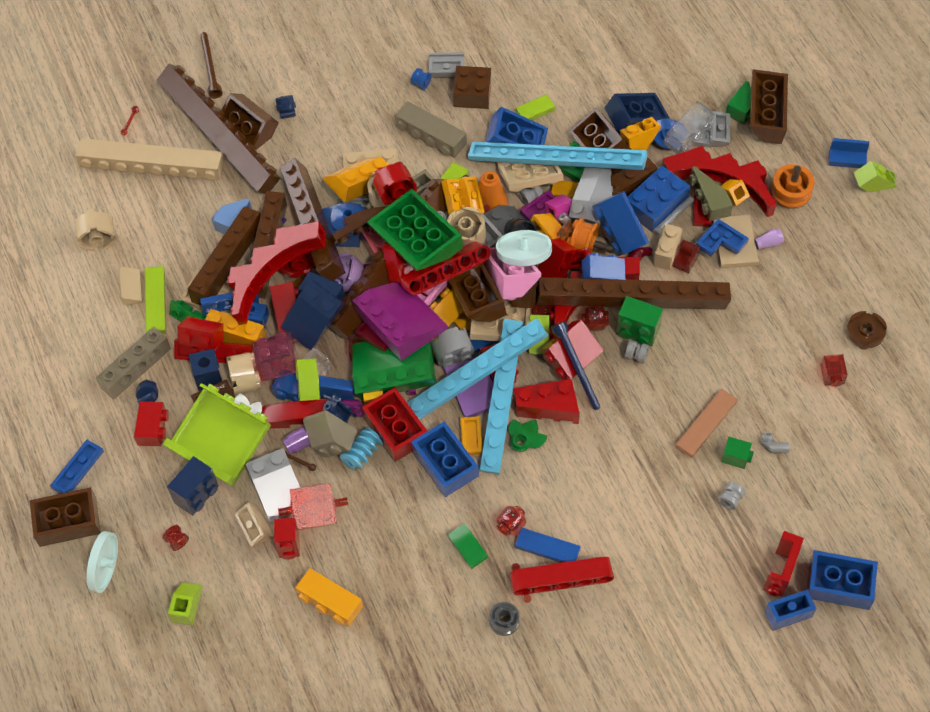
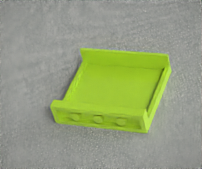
(219, 434)

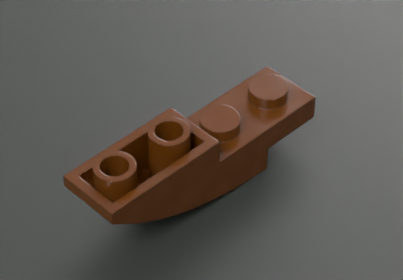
(355, 224)

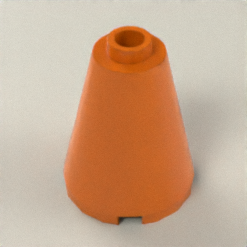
(492, 190)

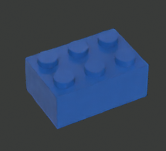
(658, 197)
(445, 459)
(842, 579)

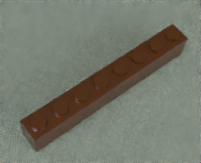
(309, 211)

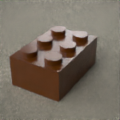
(65, 517)

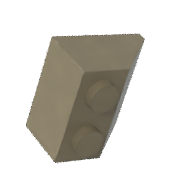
(329, 434)

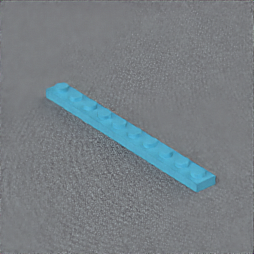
(558, 155)

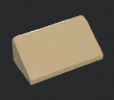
(130, 285)
(253, 524)

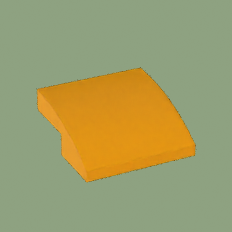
(462, 193)

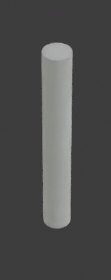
(673, 215)

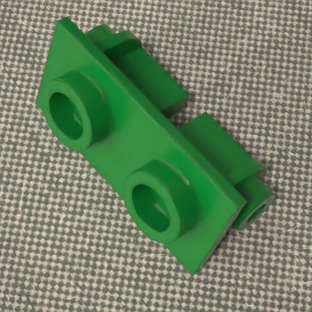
(181, 311)

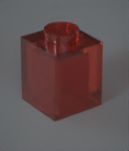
(834, 370)

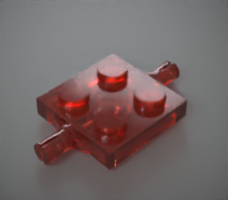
(313, 506)

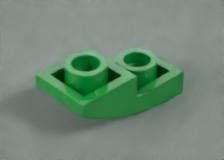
(468, 546)

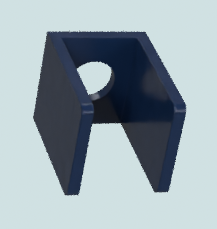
(205, 368)

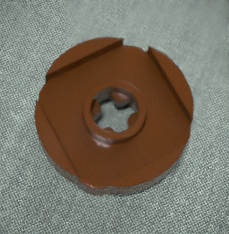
(866, 339)

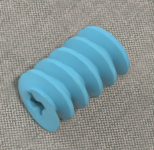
(361, 448)

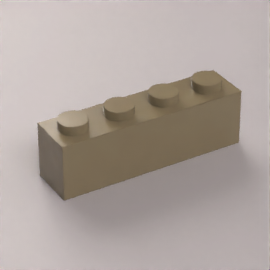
(431, 129)

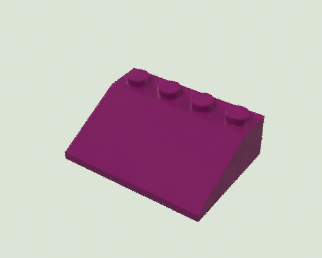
(398, 318)

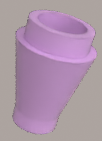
(770, 239)

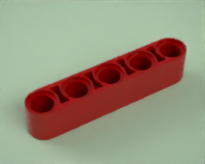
(454, 268)
(561, 576)

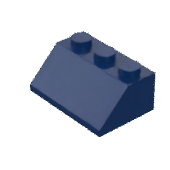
(620, 224)

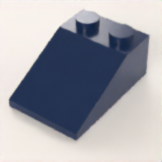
(631, 108)
(312, 314)

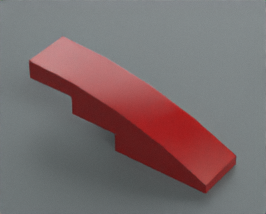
(291, 413)

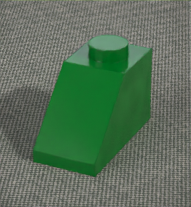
(740, 104)

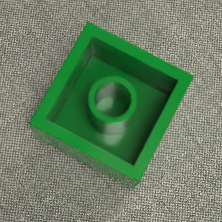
(639, 321)

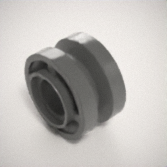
(504, 628)

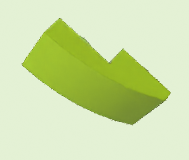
(307, 379)

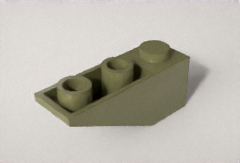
(713, 197)

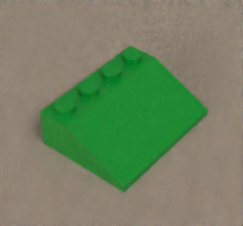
(417, 231)
(383, 370)

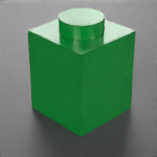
(737, 452)

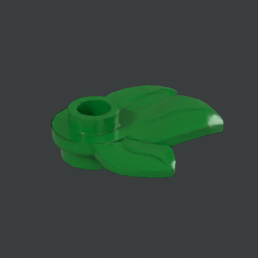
(527, 434)

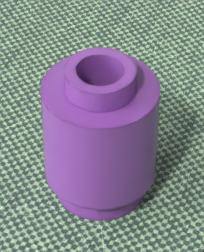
(297, 440)

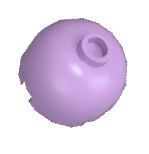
(353, 269)

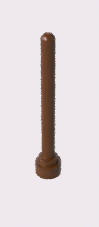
(214, 88)

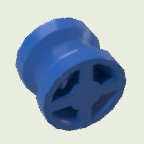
(421, 79)

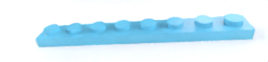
(478, 368)
(499, 407)

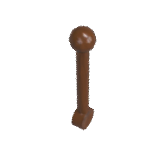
(312, 467)

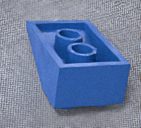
(515, 129)

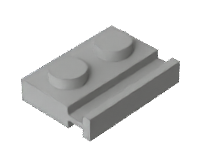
(445, 63)

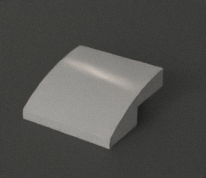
(718, 133)

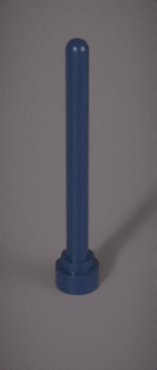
(561, 331)

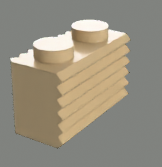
(667, 246)

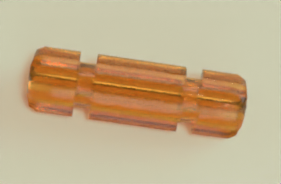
(565, 230)

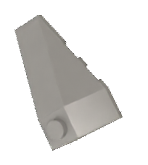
(592, 189)

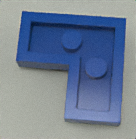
(721, 234)

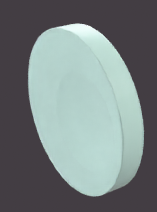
(524, 248)
(102, 561)

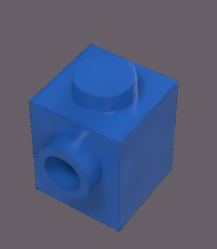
(259, 314)

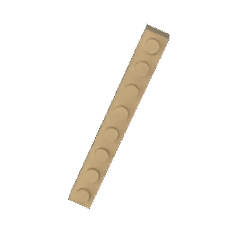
(150, 159)

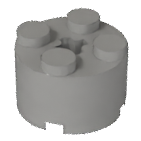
(452, 347)

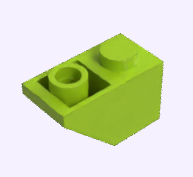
(875, 177)
(185, 603)

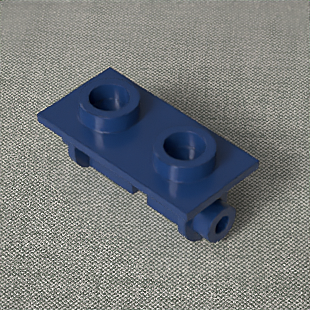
(336, 407)

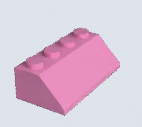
(510, 279)

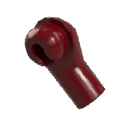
(641, 252)

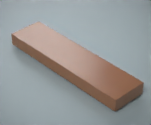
(706, 423)

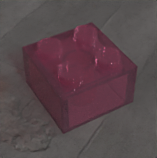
(275, 356)

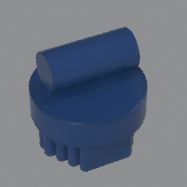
(286, 106)
(147, 391)

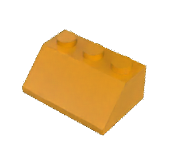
(353, 180)

